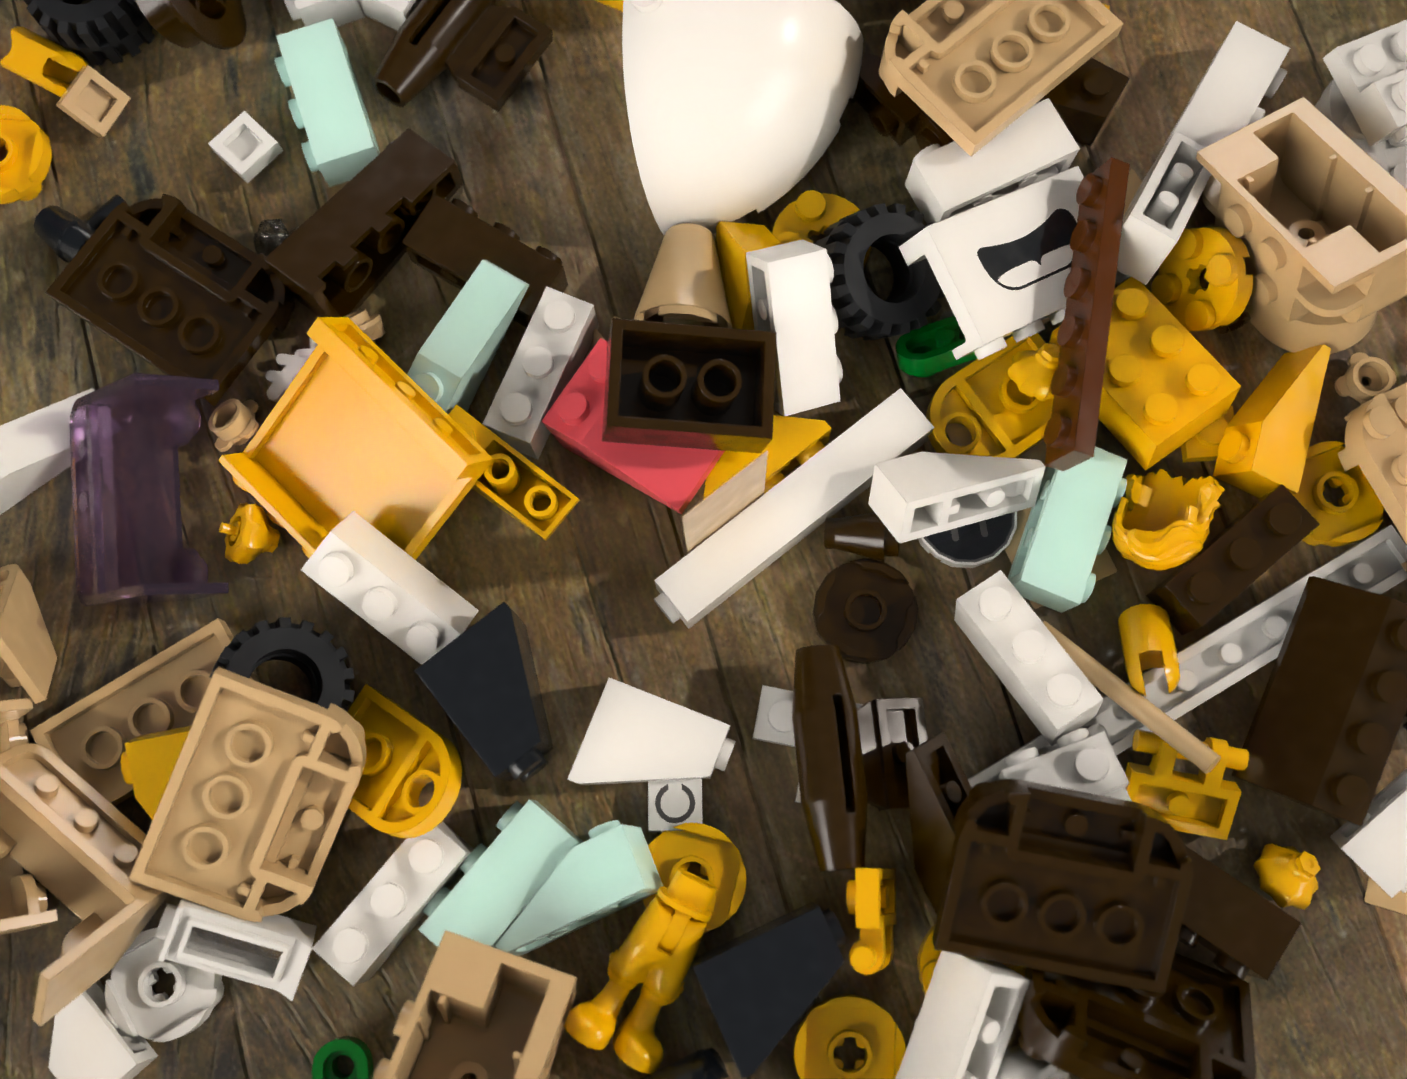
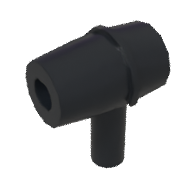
(67, 232)

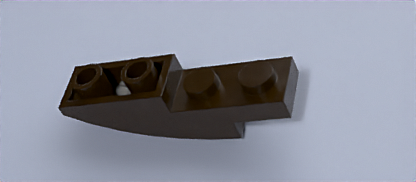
(894, 116)

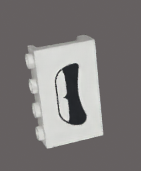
(1005, 262)

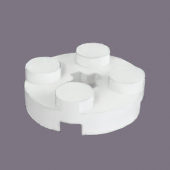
(153, 1015)

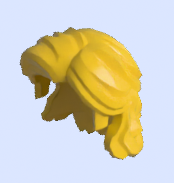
(1164, 518)

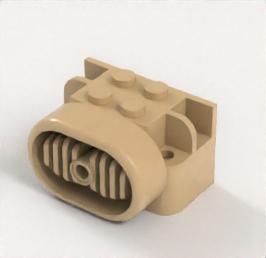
(1317, 227)
(481, 1017)

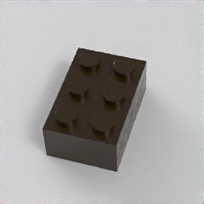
(689, 386)

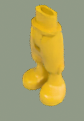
(658, 957)

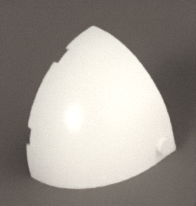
(733, 99)

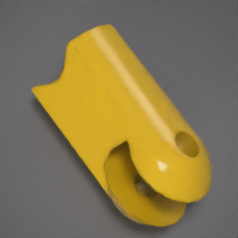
(42, 61)
(1148, 644)

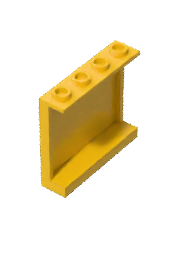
(357, 441)

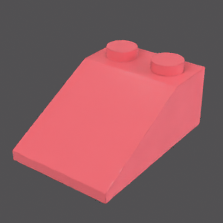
(660, 472)

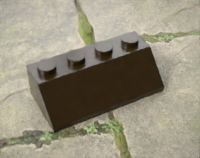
(1332, 701)

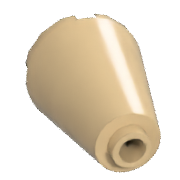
(686, 281)

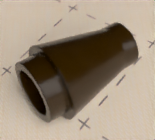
(861, 536)

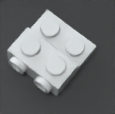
(1374, 82)
(1079, 764)

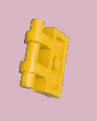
(1187, 801)
(874, 904)

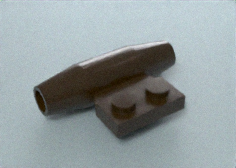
(479, 42)
(847, 755)

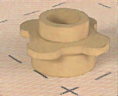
(1374, 369)
(233, 423)

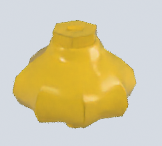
(1035, 370)
(248, 534)
(1287, 875)

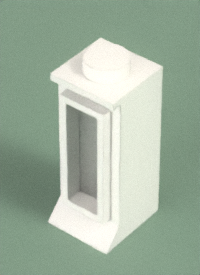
(256, 952)

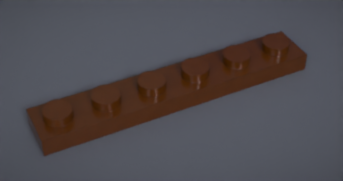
(1087, 317)

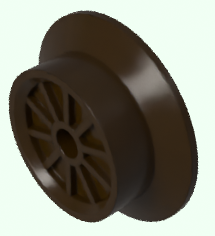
(197, 21)

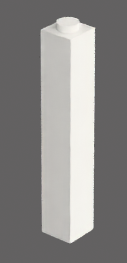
(790, 510)

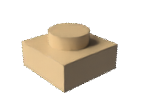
(93, 101)

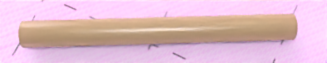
(1139, 706)

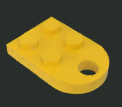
(990, 407)
(399, 763)

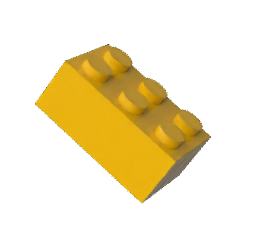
(1157, 378)

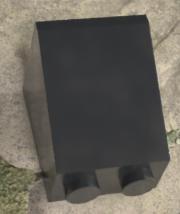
(494, 694)
(769, 979)

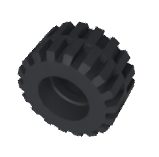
(95, 28)
(914, 286)
(299, 646)

